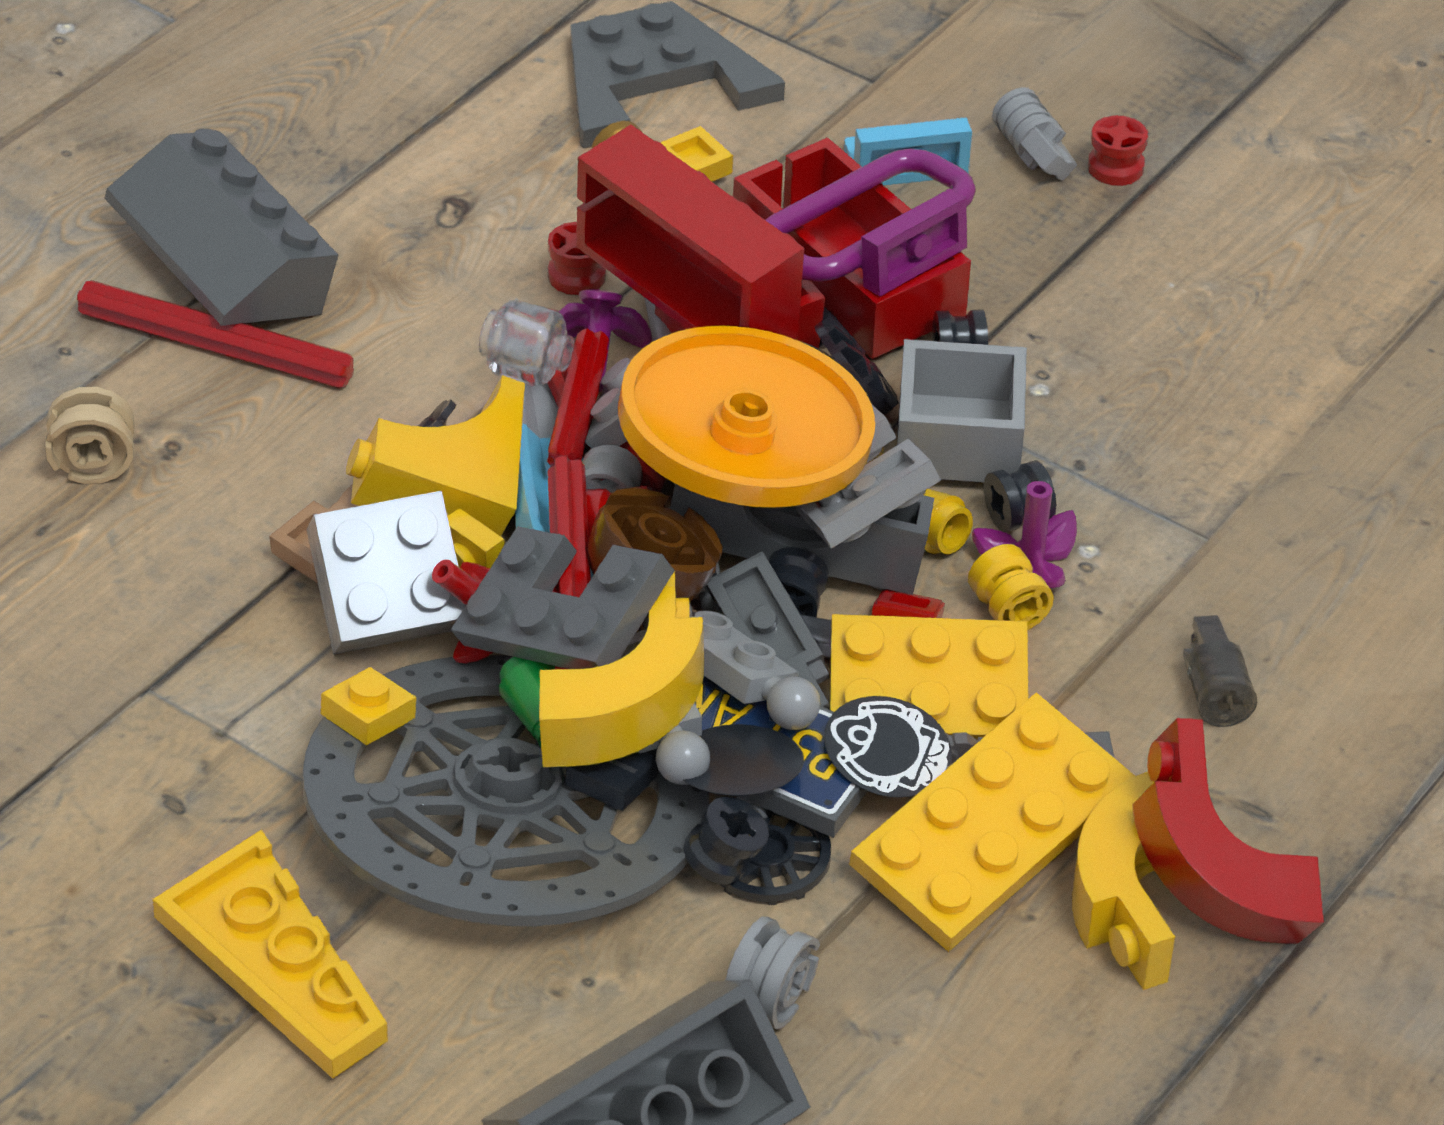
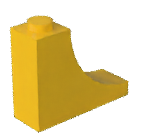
(467, 461)

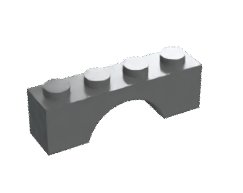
(883, 557)

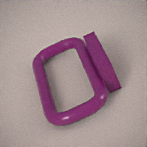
(901, 246)

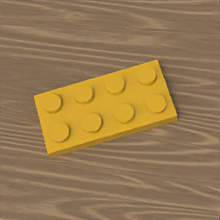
(989, 822)

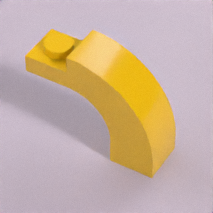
(630, 702)
(1107, 889)

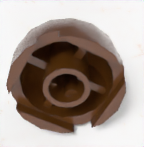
(642, 522)

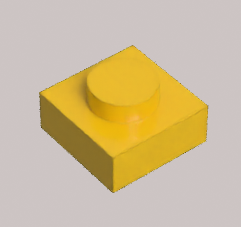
(701, 153)
(473, 540)
(368, 705)

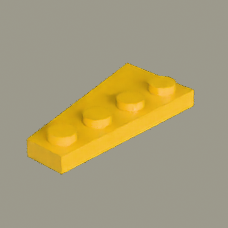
(265, 944)

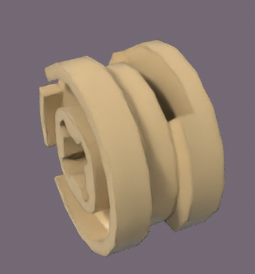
(90, 435)

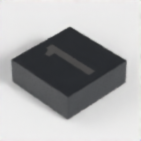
(614, 781)

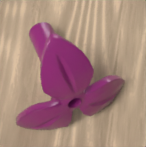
(600, 314)
(1041, 537)

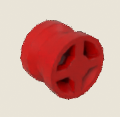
(1117, 150)
(570, 268)

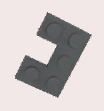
(524, 619)

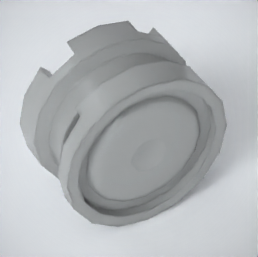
(776, 966)

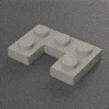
(883, 485)

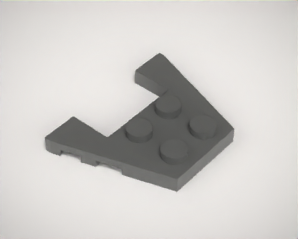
(654, 52)

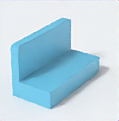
(942, 137)

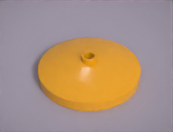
(746, 416)

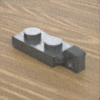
(765, 613)

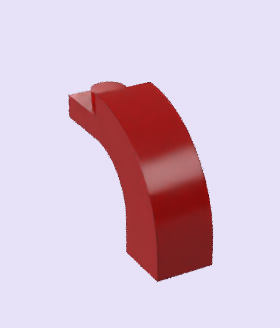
(1206, 864)

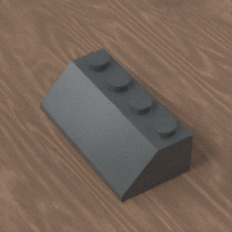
(225, 230)
(687, 1065)

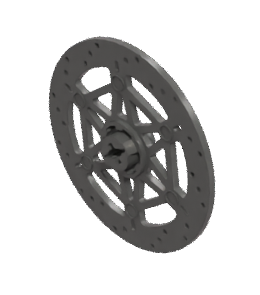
(495, 788)

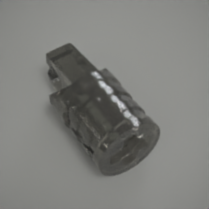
(1218, 674)

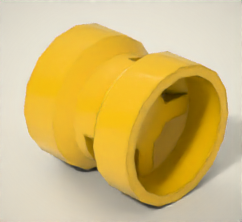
(1006, 584)

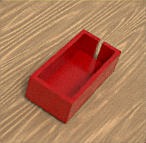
(685, 239)
(871, 319)

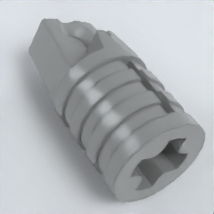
(1033, 132)

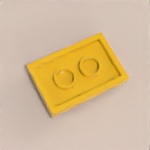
(953, 669)

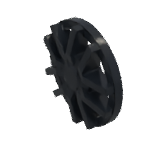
(852, 357)
(780, 859)

